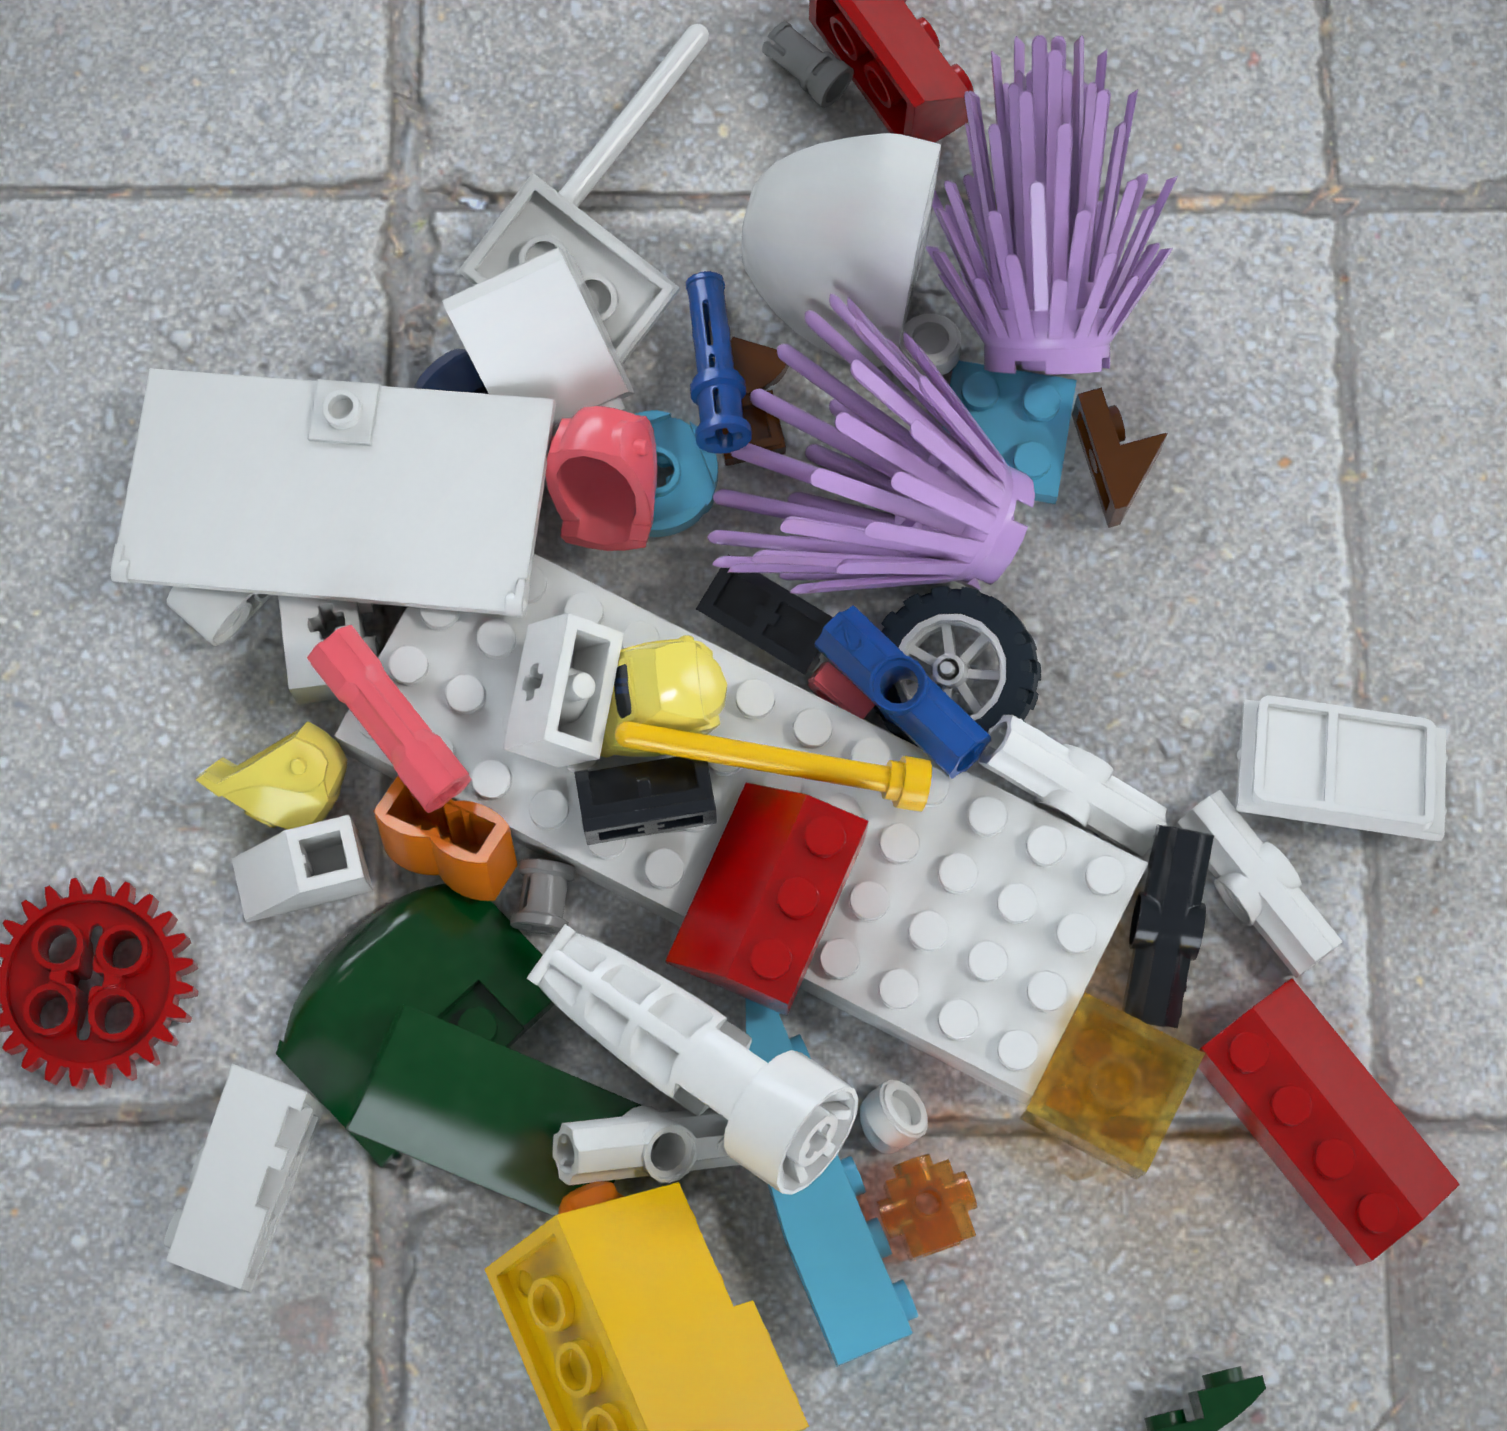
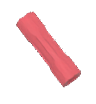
(388, 717)

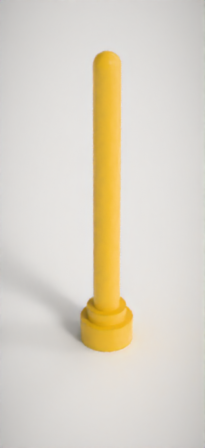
(902, 781)

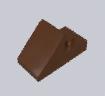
(1114, 468)

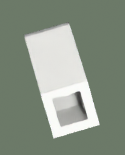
(302, 869)

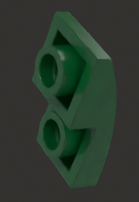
(1215, 1406)

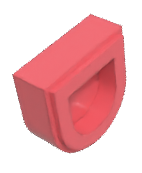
(837, 689)

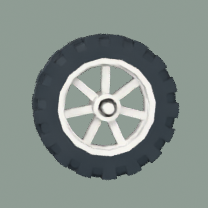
(996, 623)

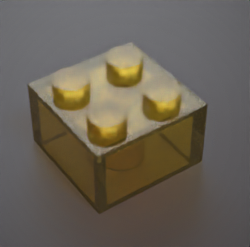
(1112, 1086)

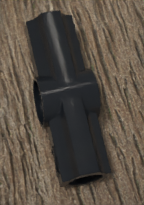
(1167, 925)

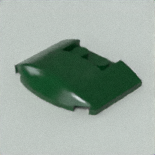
(420, 951)

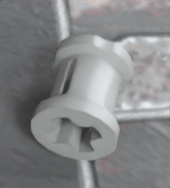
(542, 896)

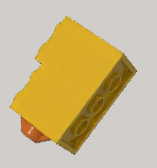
(635, 1322)

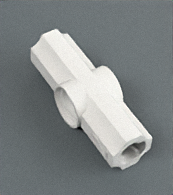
(1072, 785)
(1261, 886)
(623, 1145)

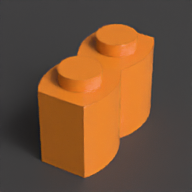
(459, 842)

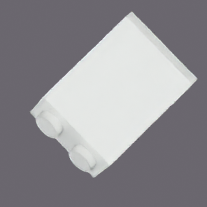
(540, 336)

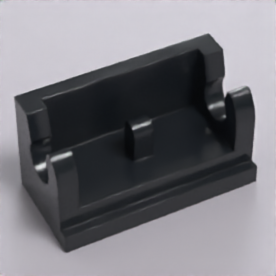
(766, 616)
(645, 799)

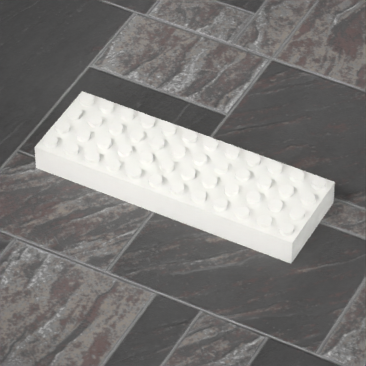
(956, 920)

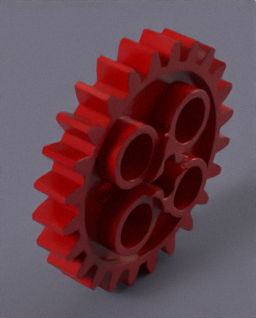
(149, 985)

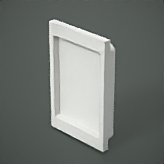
(1342, 767)

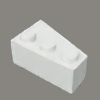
(243, 1178)

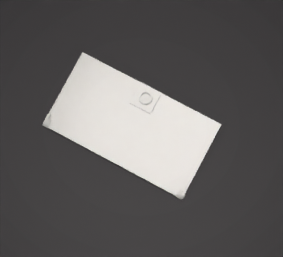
(335, 491)

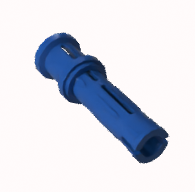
(721, 407)

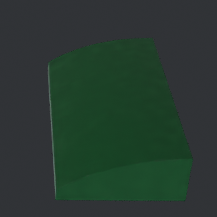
(475, 1107)

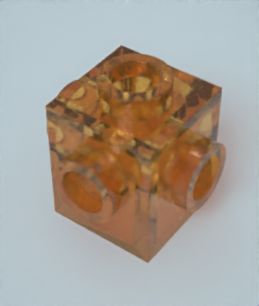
(922, 1232)

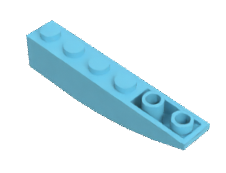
(831, 1240)

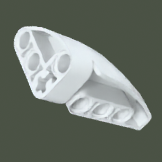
(842, 224)

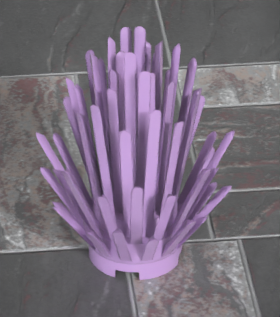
(1051, 243)

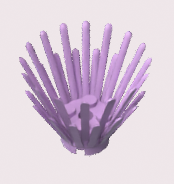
(946, 489)

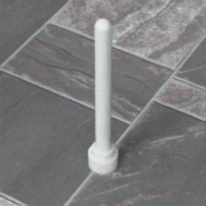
(635, 114)

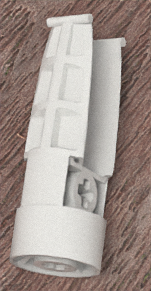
(780, 1114)

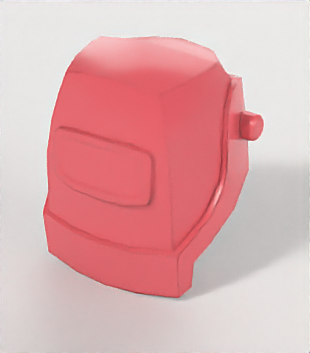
(604, 478)

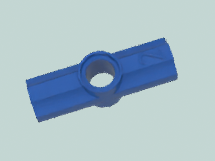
(929, 717)

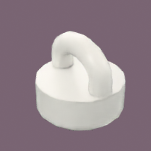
(937, 338)
(893, 1117)

